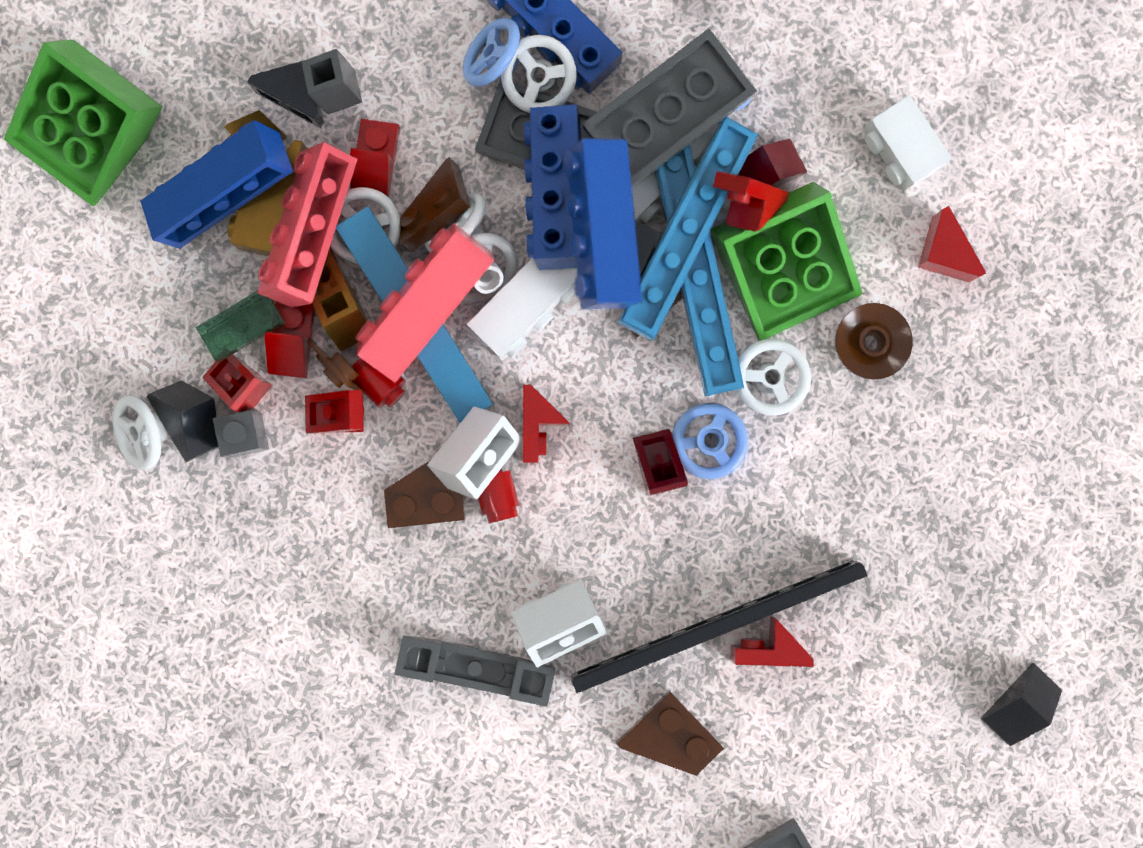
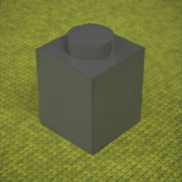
(331, 81)
(240, 434)

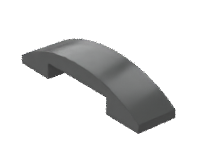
(475, 669)

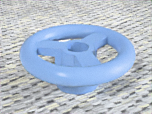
(494, 55)
(727, 464)

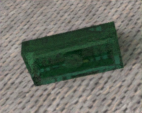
(240, 325)

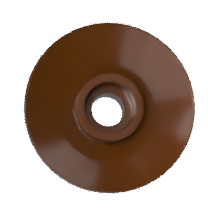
(892, 337)

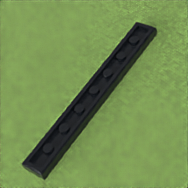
(717, 625)

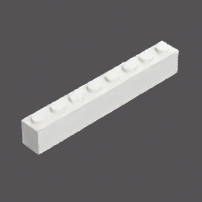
(534, 292)

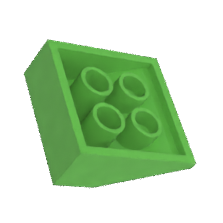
(80, 119)
(792, 264)

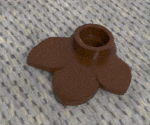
(336, 367)

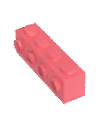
(307, 225)
(423, 302)

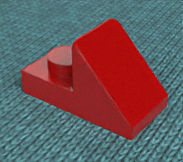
(375, 155)
(751, 200)
(288, 345)
(334, 412)
(537, 412)
(782, 649)

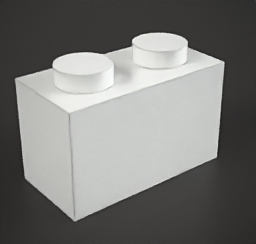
(906, 143)
(475, 452)
(558, 623)

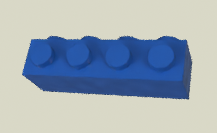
(561, 19)
(550, 135)
(216, 185)
(603, 224)

